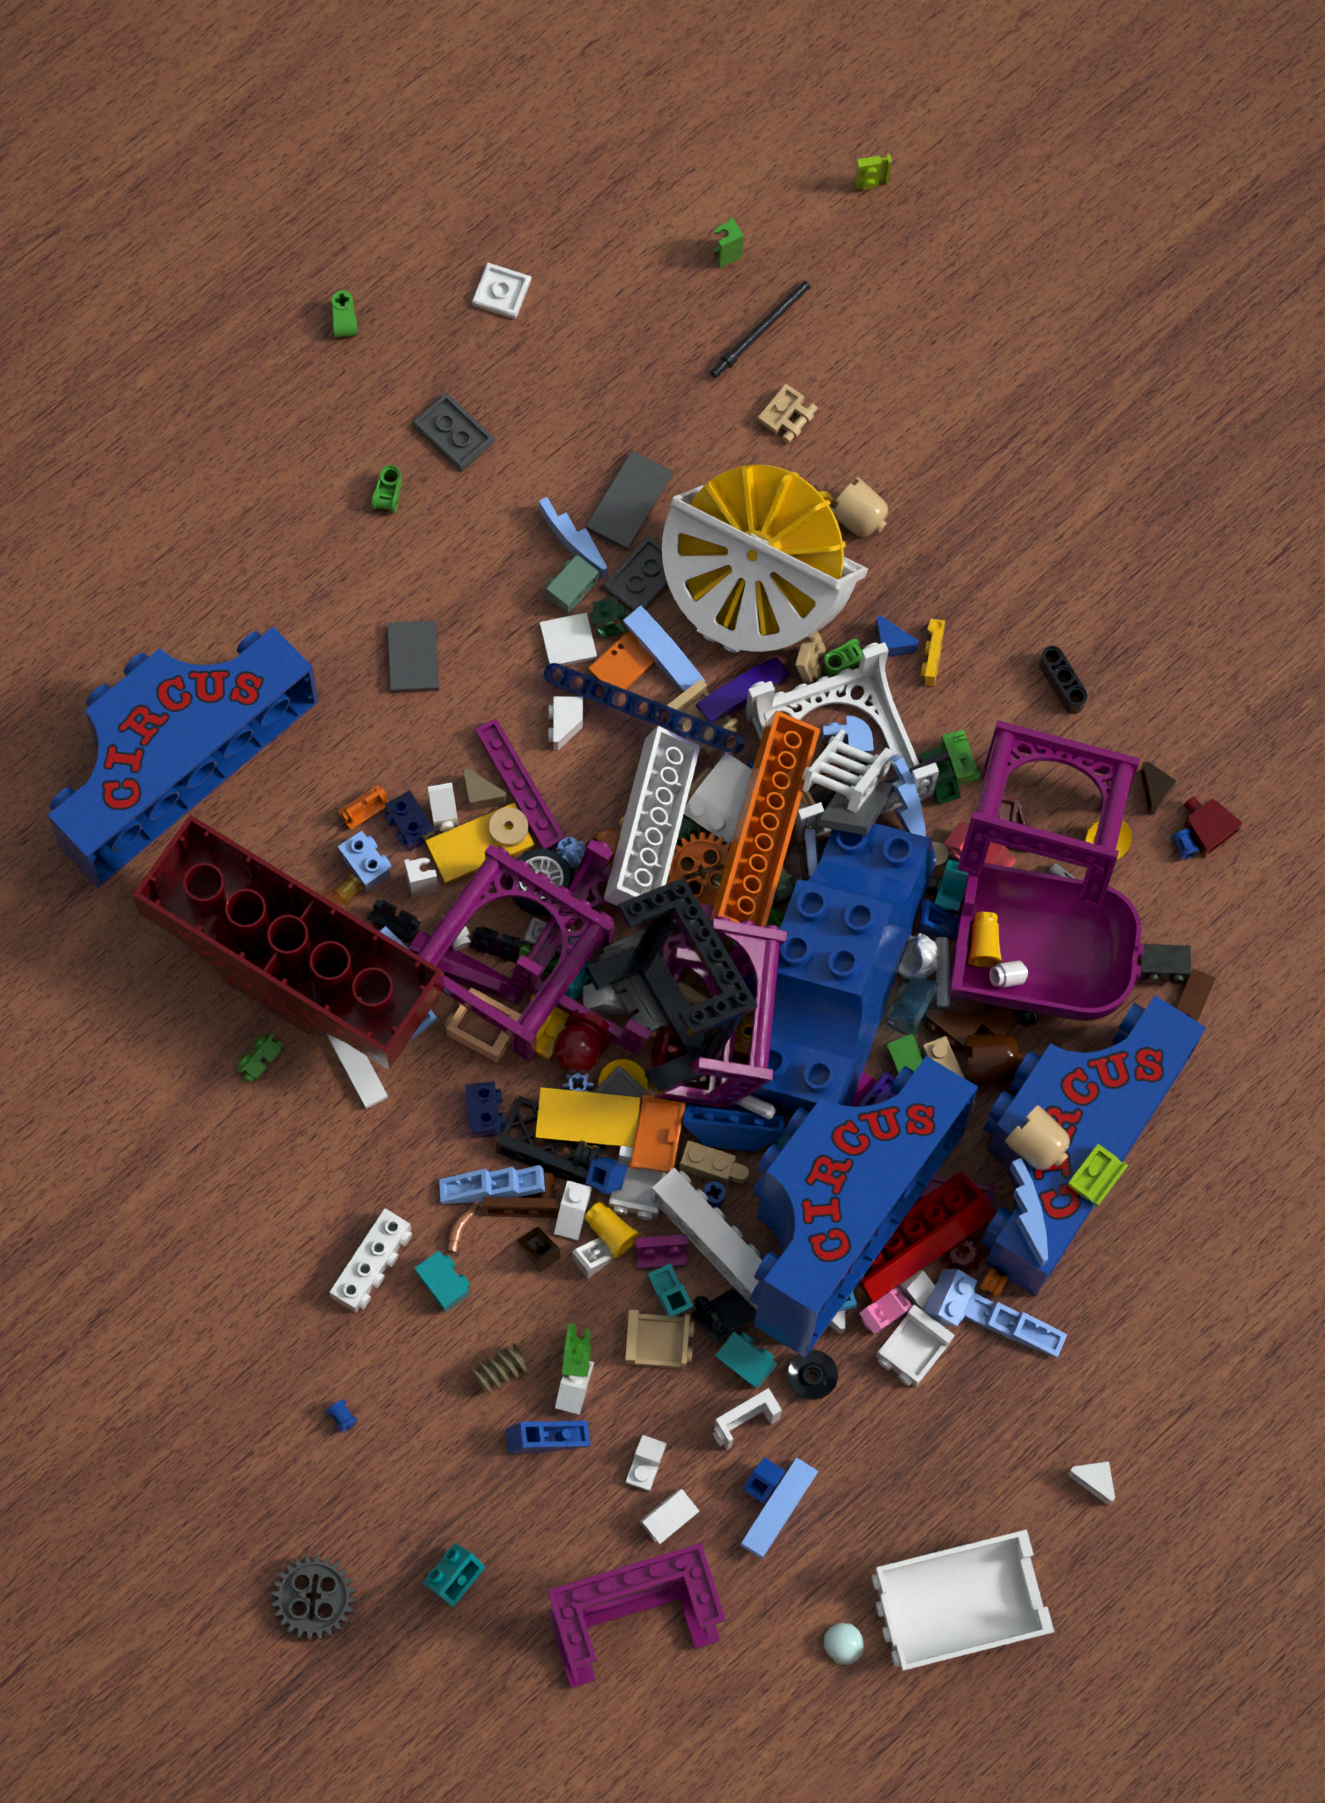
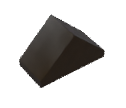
(1156, 786)
(539, 1248)

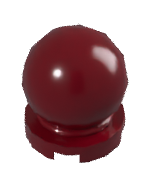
(581, 1042)

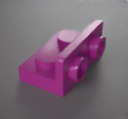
(661, 1250)

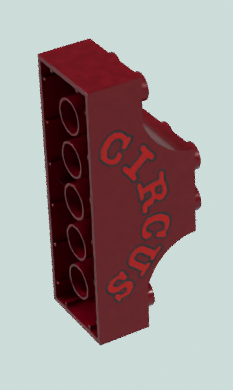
(288, 944)

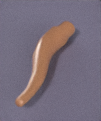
(457, 1229)

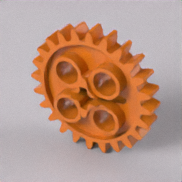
(697, 850)

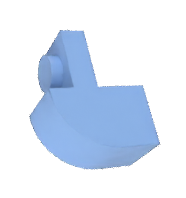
(856, 735)

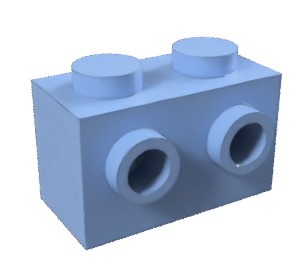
(364, 860)
(950, 1297)

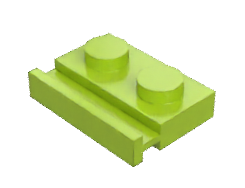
(872, 171)
(1097, 1175)

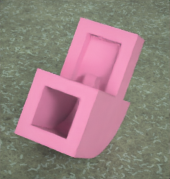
(885, 1310)

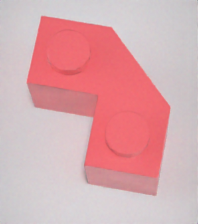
(996, 854)

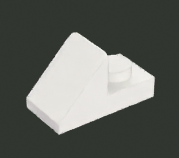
(646, 1463)

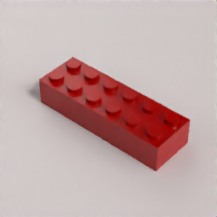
(928, 1232)

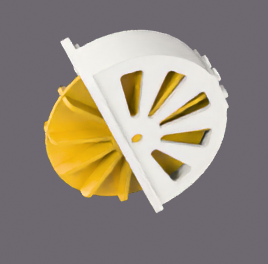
(757, 559)

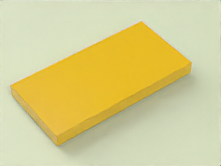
(464, 847)
(587, 1117)

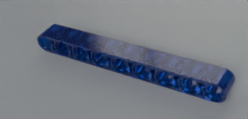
(633, 703)

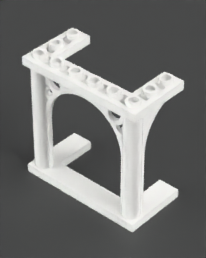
(873, 680)

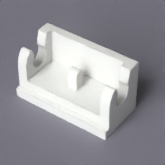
(420, 882)
(669, 1516)

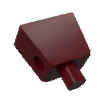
(1210, 824)

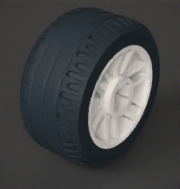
(551, 865)

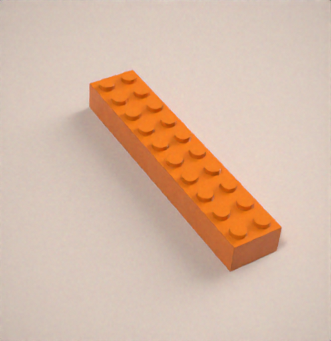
(766, 820)

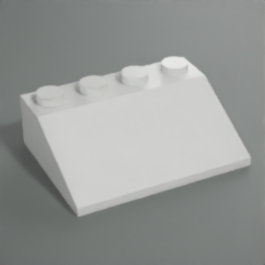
(720, 798)

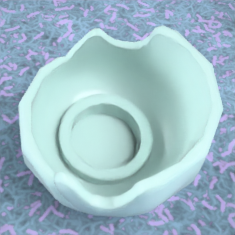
(843, 1643)

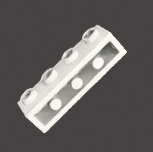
(371, 1260)

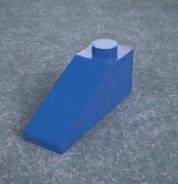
(547, 1436)

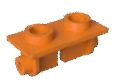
(364, 807)

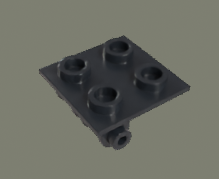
(722, 1314)

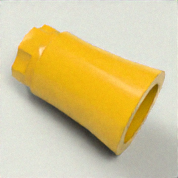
(985, 941)
(611, 1229)

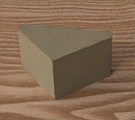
(481, 792)

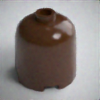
(993, 1058)

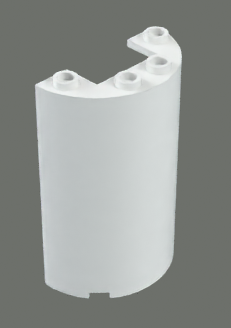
(960, 1601)

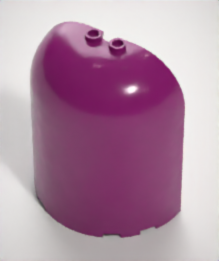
(1074, 953)

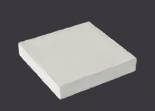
(501, 291)
(568, 640)

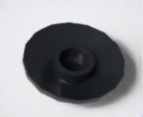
(818, 1363)

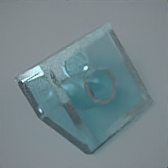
(912, 1006)

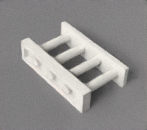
(864, 784)

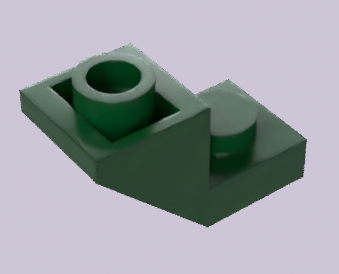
(946, 784)

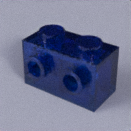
(408, 820)
(483, 1109)

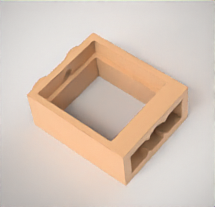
(503, 1041)

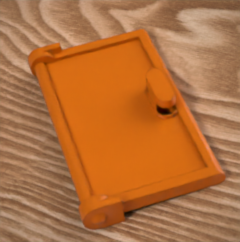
(622, 665)
(657, 1125)

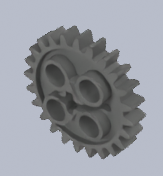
(337, 1599)

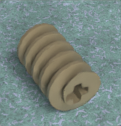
(499, 1369)

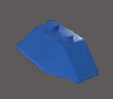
(732, 1127)

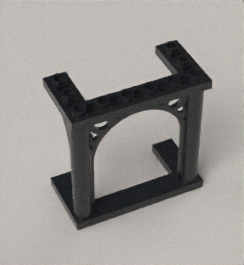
(677, 909)

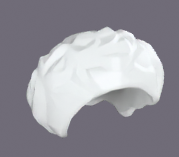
(920, 958)

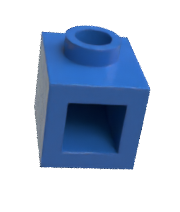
(606, 1175)
(763, 1480)

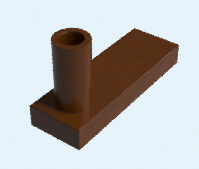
(1195, 994)
(543, 1207)

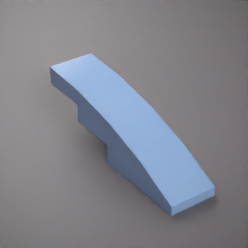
(576, 542)
(662, 649)
(910, 811)
(501, 1183)
(1031, 1221)
(1015, 1325)
(779, 1508)

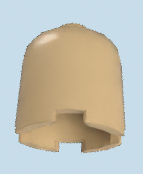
(861, 509)
(1040, 1141)

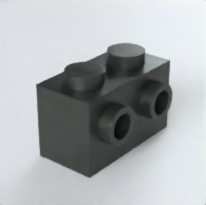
(1165, 963)

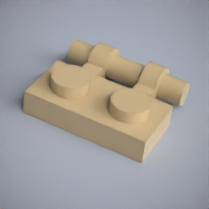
(781, 408)
(808, 656)

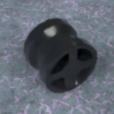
(585, 1154)

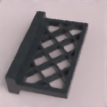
(534, 1156)

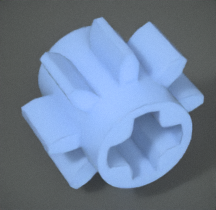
(571, 850)
(577, 1079)

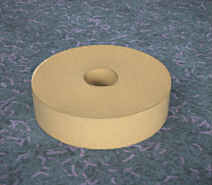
(511, 837)

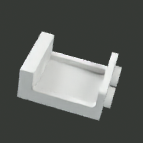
(636, 1190)
(914, 1346)
(760, 1403)

